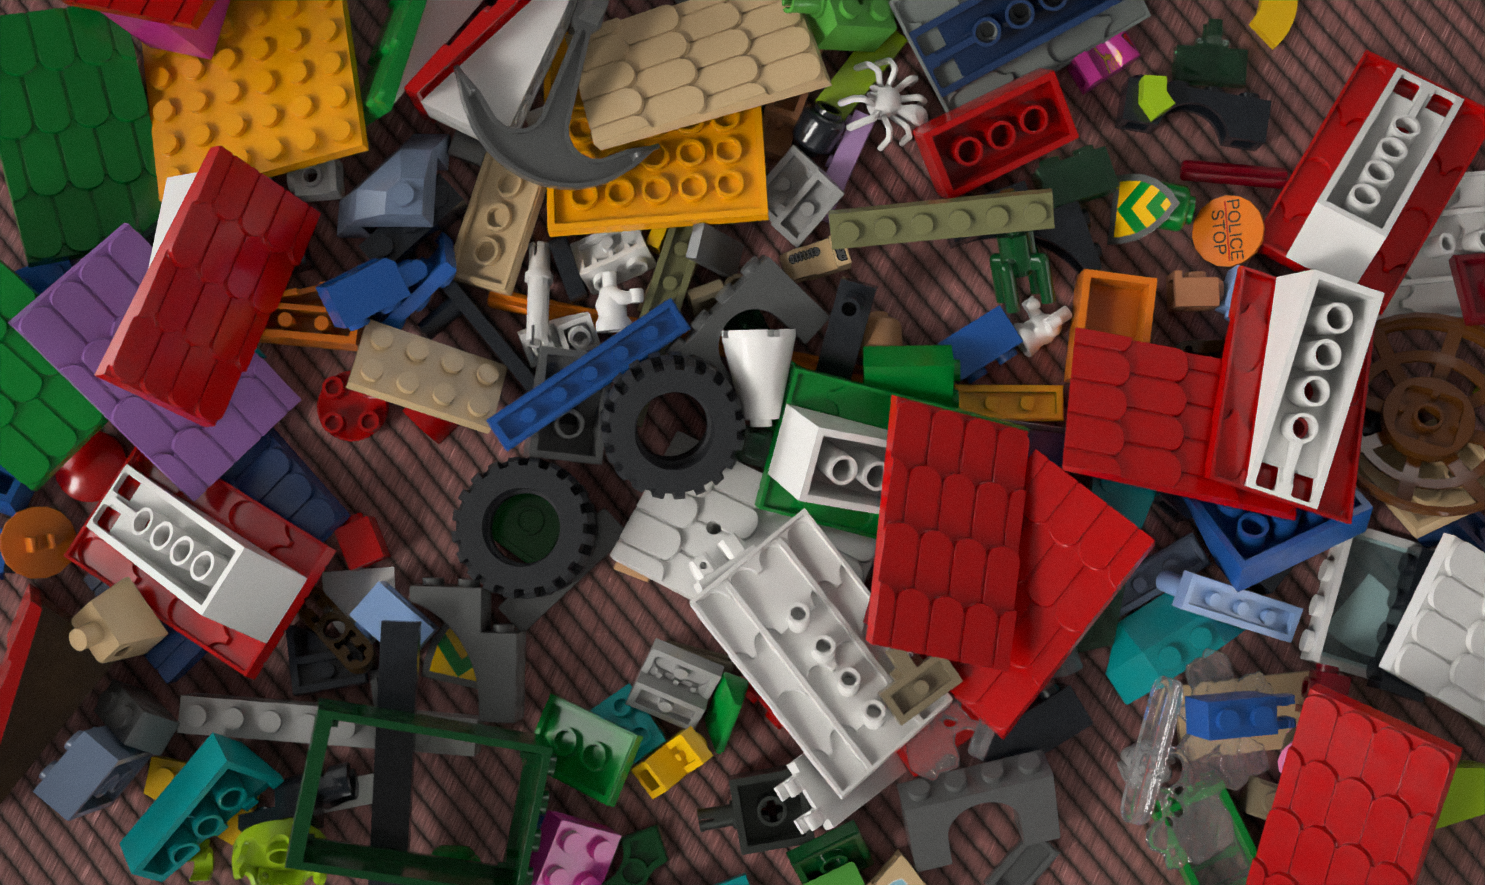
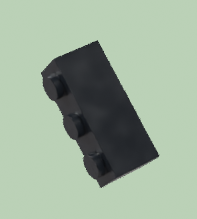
(1044, 725)

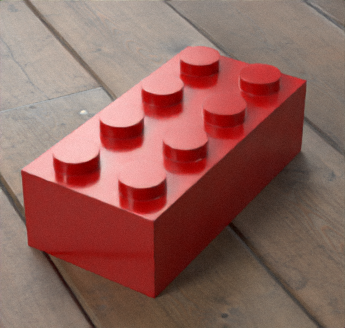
(995, 133)

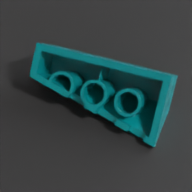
(196, 806)

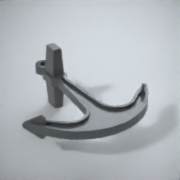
(544, 150)

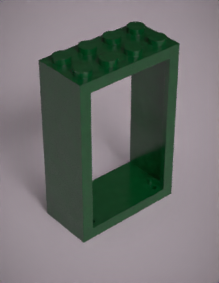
(415, 868)

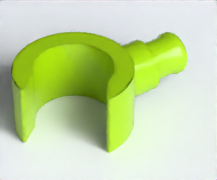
(203, 863)

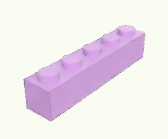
(848, 151)

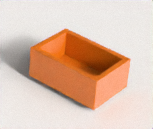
(1111, 305)

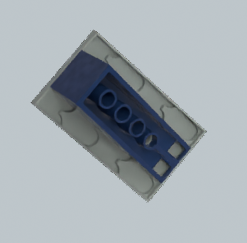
(988, 43)

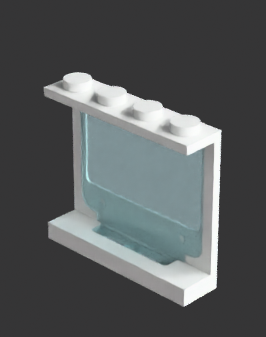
(1353, 601)

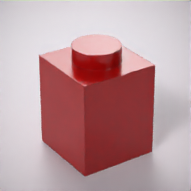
(361, 542)

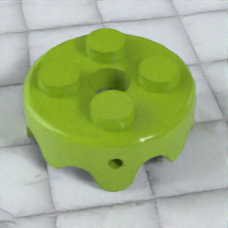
(262, 855)

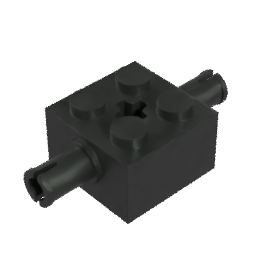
(754, 826)

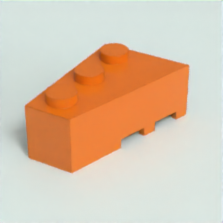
(306, 323)

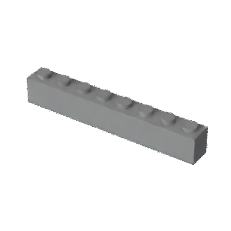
(294, 722)

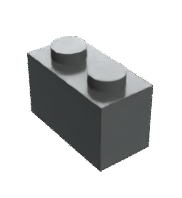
(136, 717)

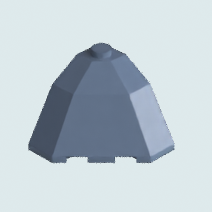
(397, 190)

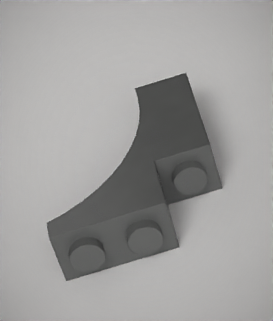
(495, 653)

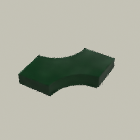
(642, 855)

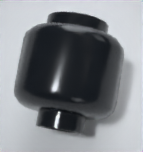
(818, 128)

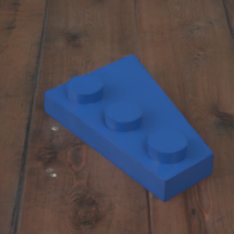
(440, 270)

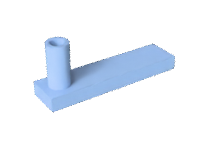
(1225, 604)

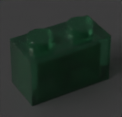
(1080, 177)

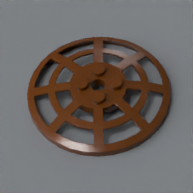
(1426, 395)

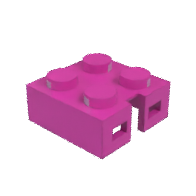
(572, 851)

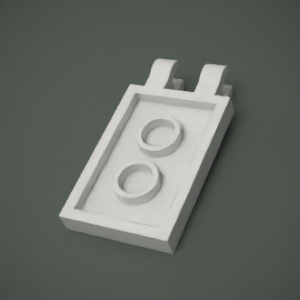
(825, 803)

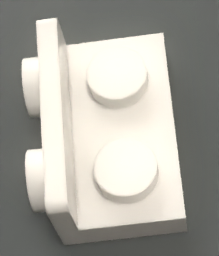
(612, 251)

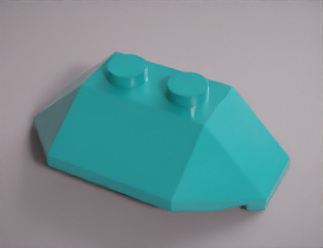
(1160, 643)

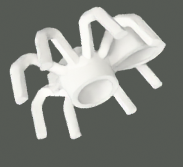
(886, 103)

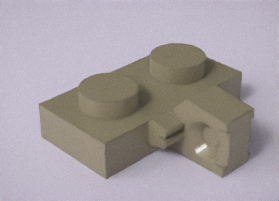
(916, 683)

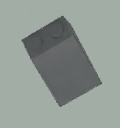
(578, 431)

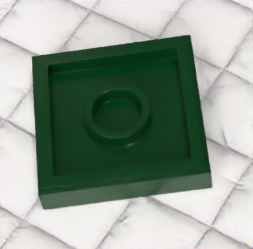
(830, 852)

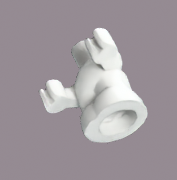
(612, 304)
(1041, 327)

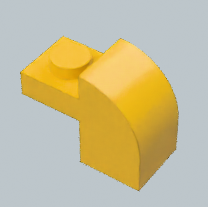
(672, 761)

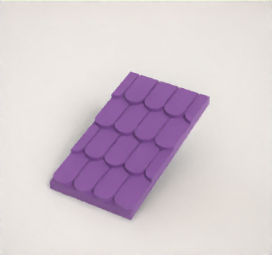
(72, 331)

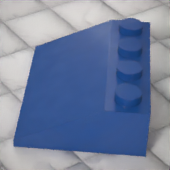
(1258, 545)

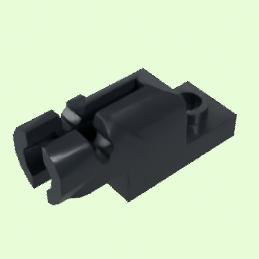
(334, 789)

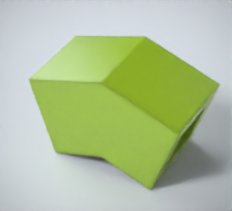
(1154, 96)

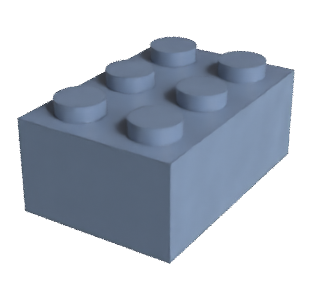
(89, 773)

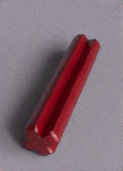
(1233, 174)

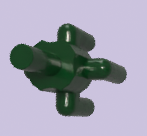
(1016, 259)

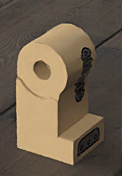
(814, 261)

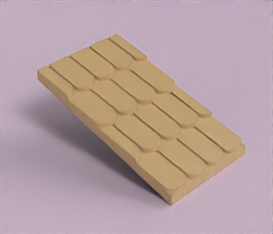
(694, 66)

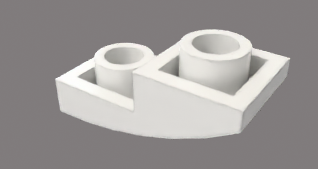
(566, 332)

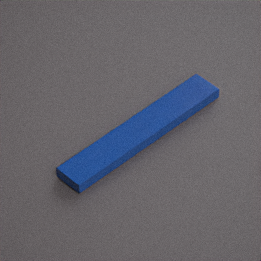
(587, 374)

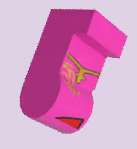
(1103, 62)

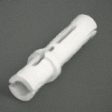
(539, 282)

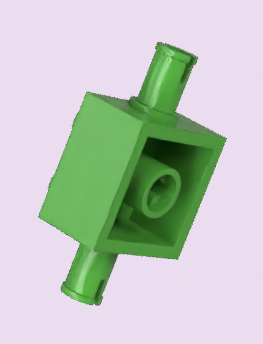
(847, 23)

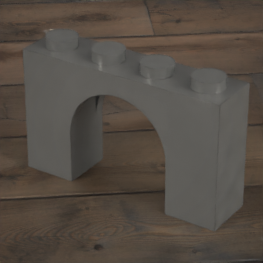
(762, 288)
(1017, 781)

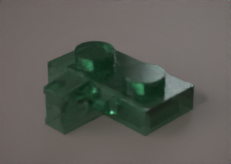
(1210, 60)

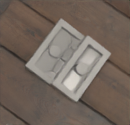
(799, 196)
(674, 684)

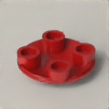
(348, 412)
(92, 468)

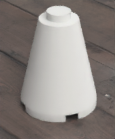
(759, 370)

